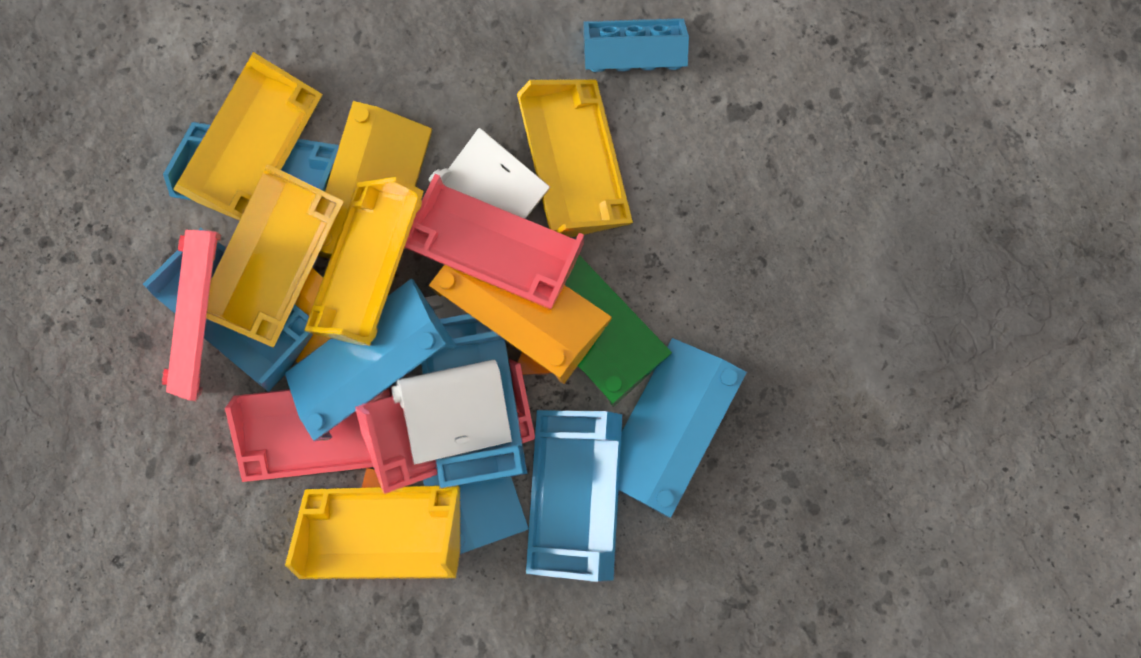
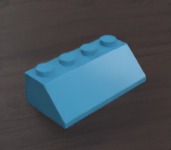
(635, 44)

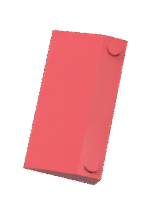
(493, 244)
(191, 313)
(388, 442)
(275, 443)

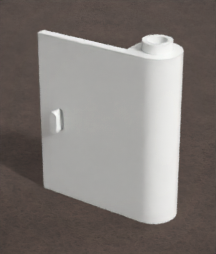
(481, 175)
(451, 406)

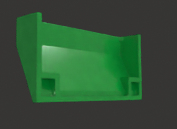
(626, 347)

